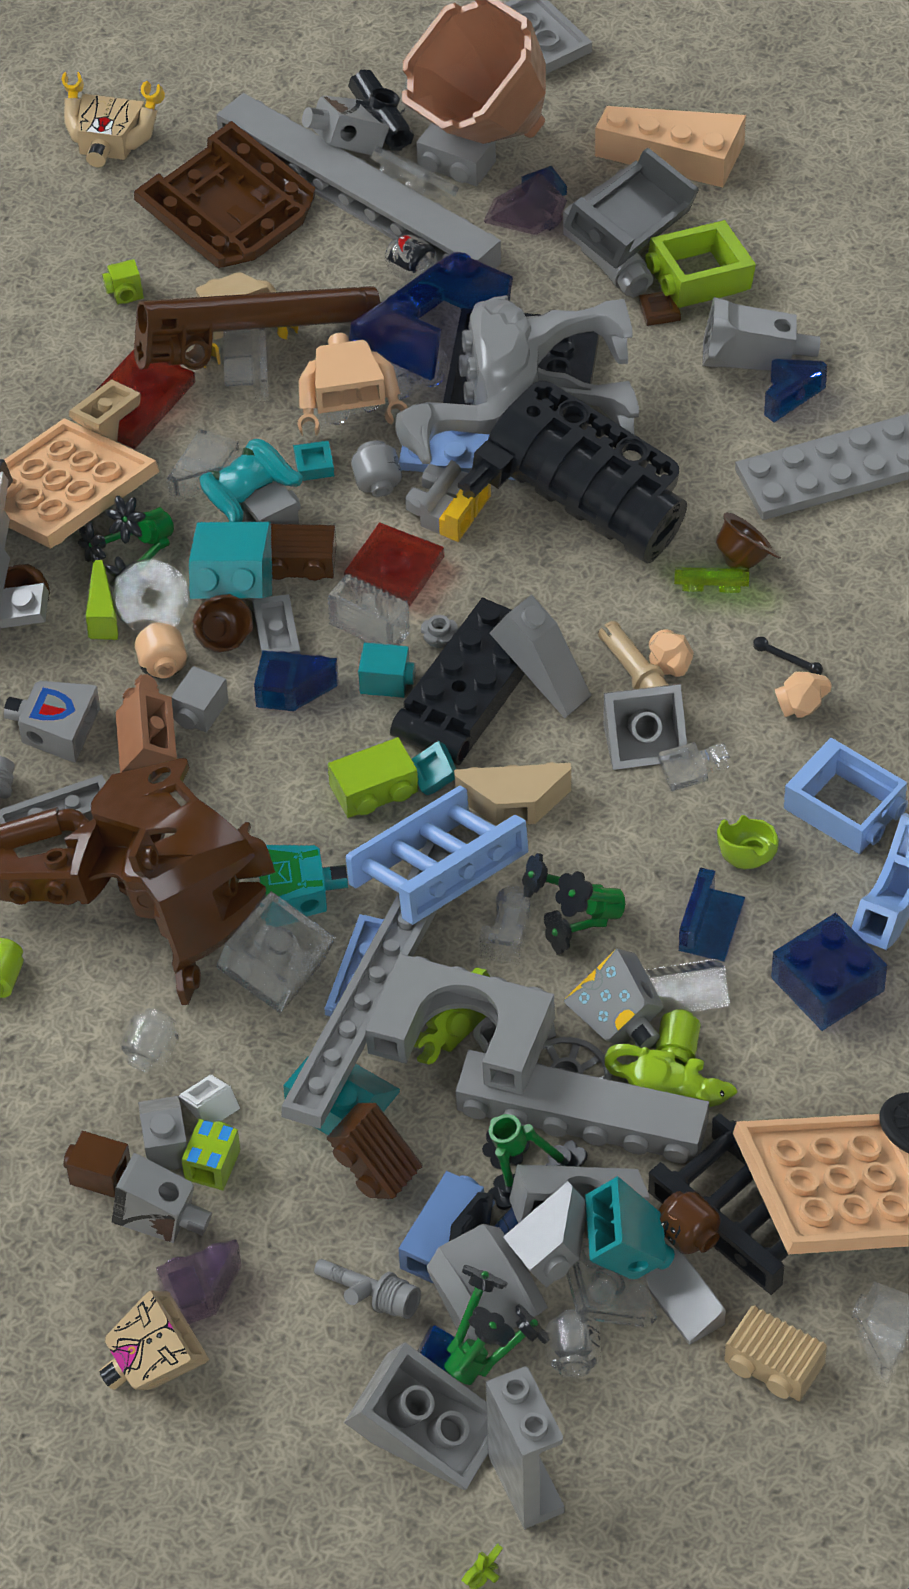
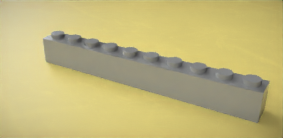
(360, 187)

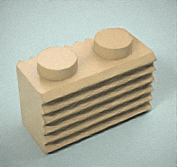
(775, 1354)

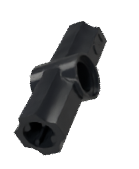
(385, 103)

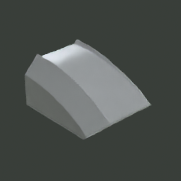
(486, 1251)

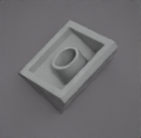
(643, 724)

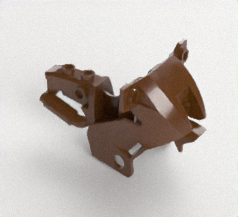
(179, 880)

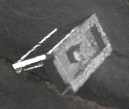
(691, 986)

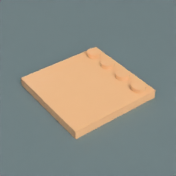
(69, 480)
(829, 1181)

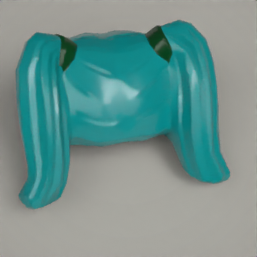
(252, 470)

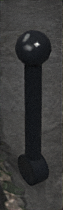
(761, 644)

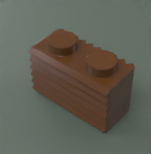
(303, 551)
(373, 1152)

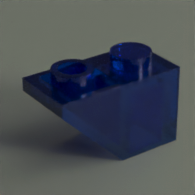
(293, 680)

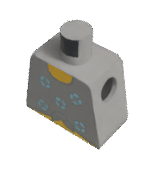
(618, 1000)

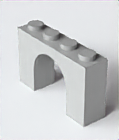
(426, 988)

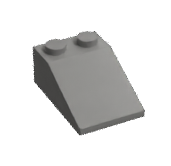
(423, 1417)

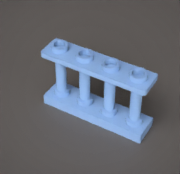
(444, 879)

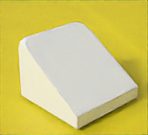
(210, 1099)

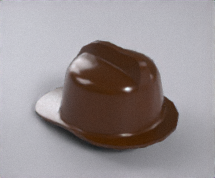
(742, 543)

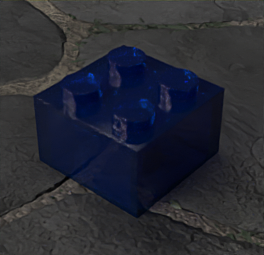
(828, 971)

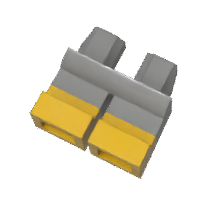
(444, 506)

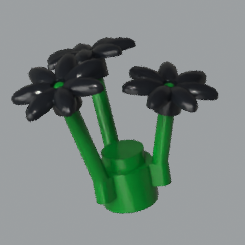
(149, 527)

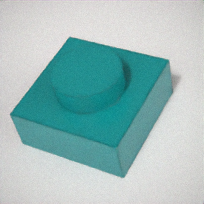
(314, 460)
(434, 768)

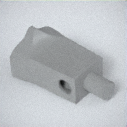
(752, 337)

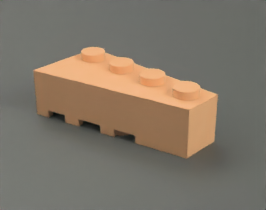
(694, 143)

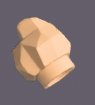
(670, 652)
(802, 693)

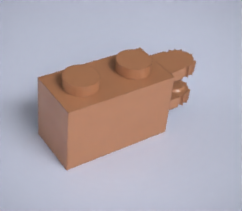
(145, 726)

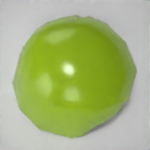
(747, 842)

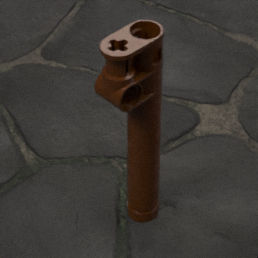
(173, 325)

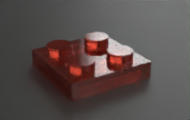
(396, 562)

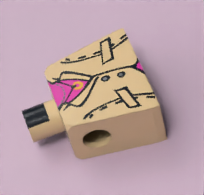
(151, 1345)

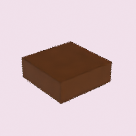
(659, 309)

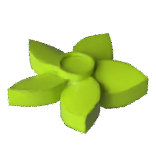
(483, 1569)

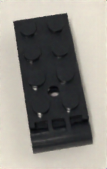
(460, 687)

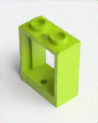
(732, 276)

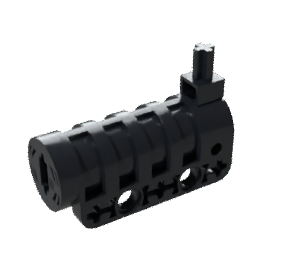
(583, 471)

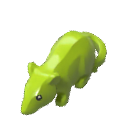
(660, 1072)

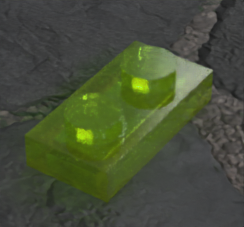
(727, 579)

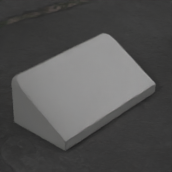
(686, 1299)

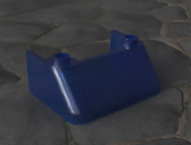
(395, 325)

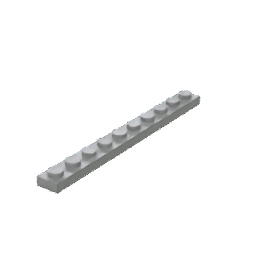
(344, 1033)

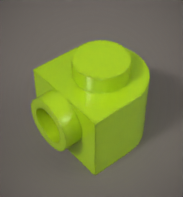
(123, 281)

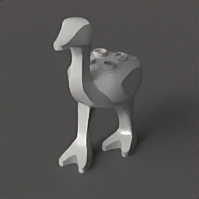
(504, 361)

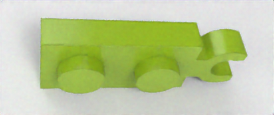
(447, 1030)

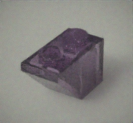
(201, 1279)

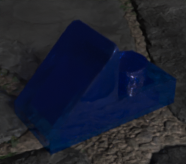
(793, 385)

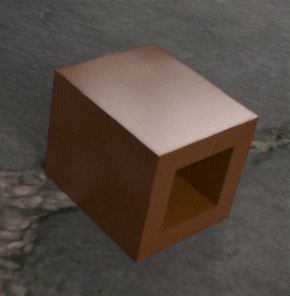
(96, 1163)

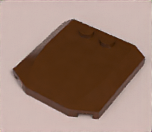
(230, 199)

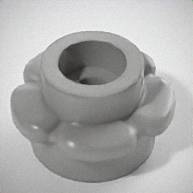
(438, 637)

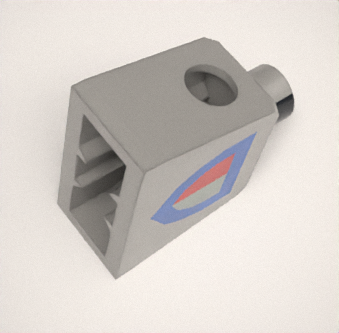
(55, 717)

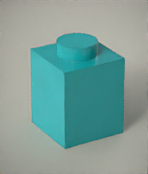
(385, 670)

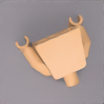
(346, 378)

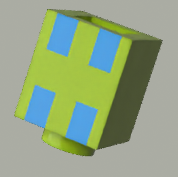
(211, 1154)

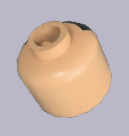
(160, 650)

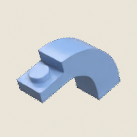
(886, 907)

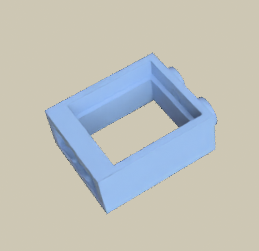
(840, 760)

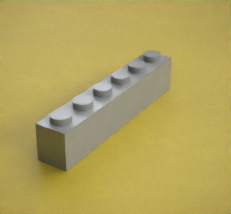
(591, 1109)

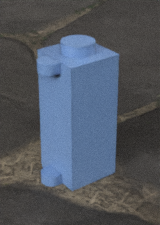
(435, 1221)

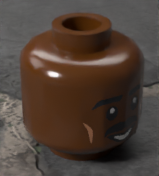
(689, 1222)

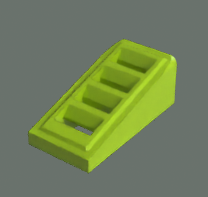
(100, 610)

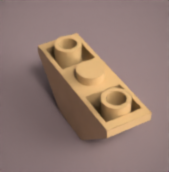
(515, 790)

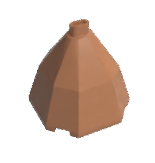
(478, 73)

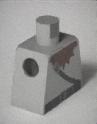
(346, 124)
(156, 1201)

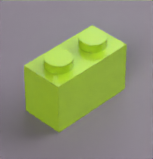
(373, 778)

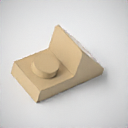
(105, 408)

